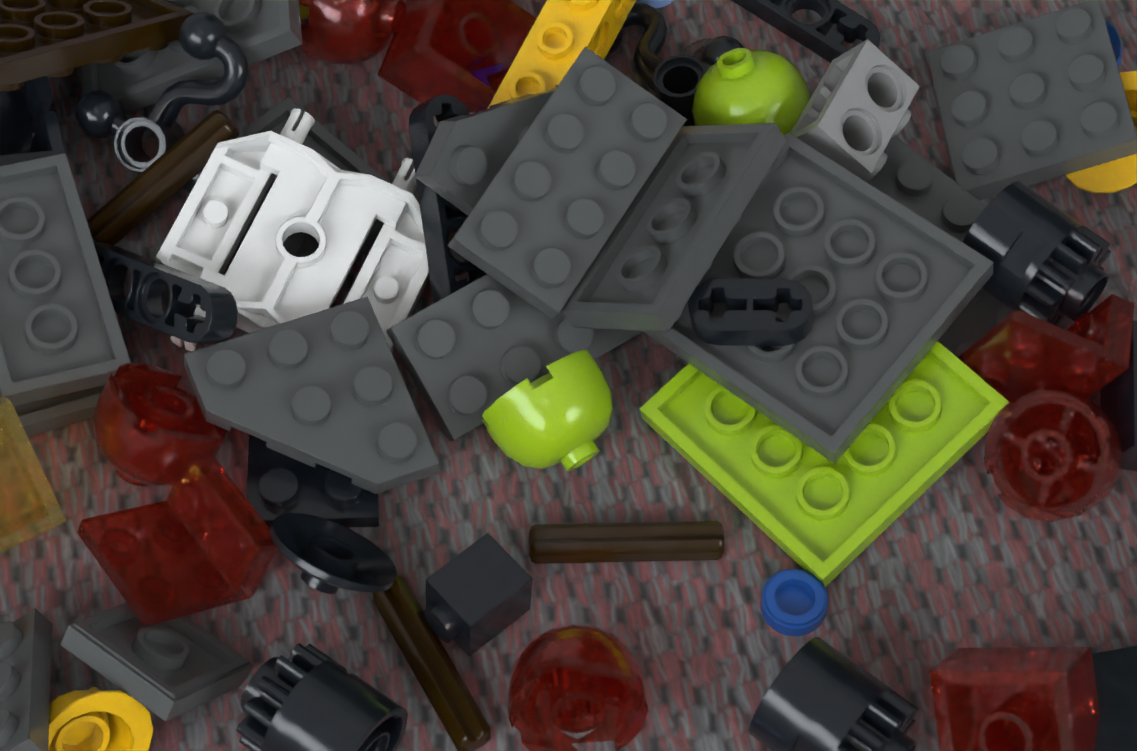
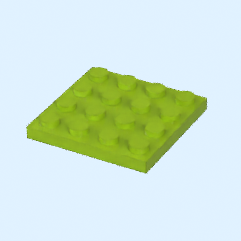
(797, 496)

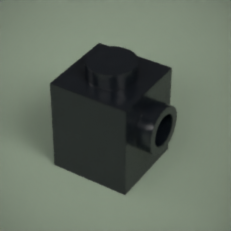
(477, 595)

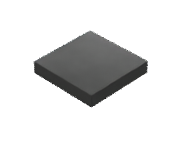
(160, 665)

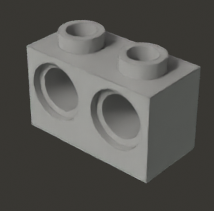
(857, 110)

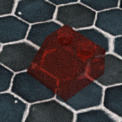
(450, 40)
(1016, 699)

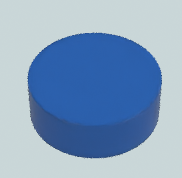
(794, 602)

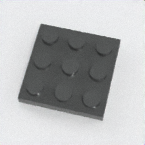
(1032, 101)

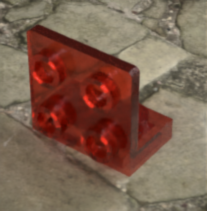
(1035, 355)
(186, 551)

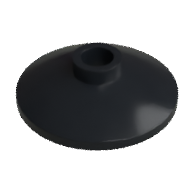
(332, 554)

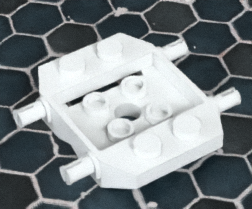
(305, 198)

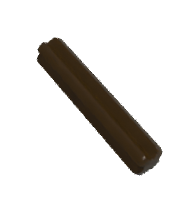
(160, 179)
(626, 542)
(432, 667)

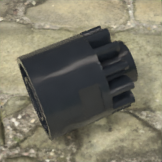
(1039, 255)
(831, 706)
(316, 707)

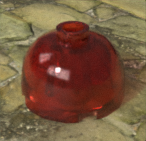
(350, 29)
(150, 425)
(1053, 455)
(574, 683)

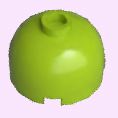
(751, 89)
(554, 415)

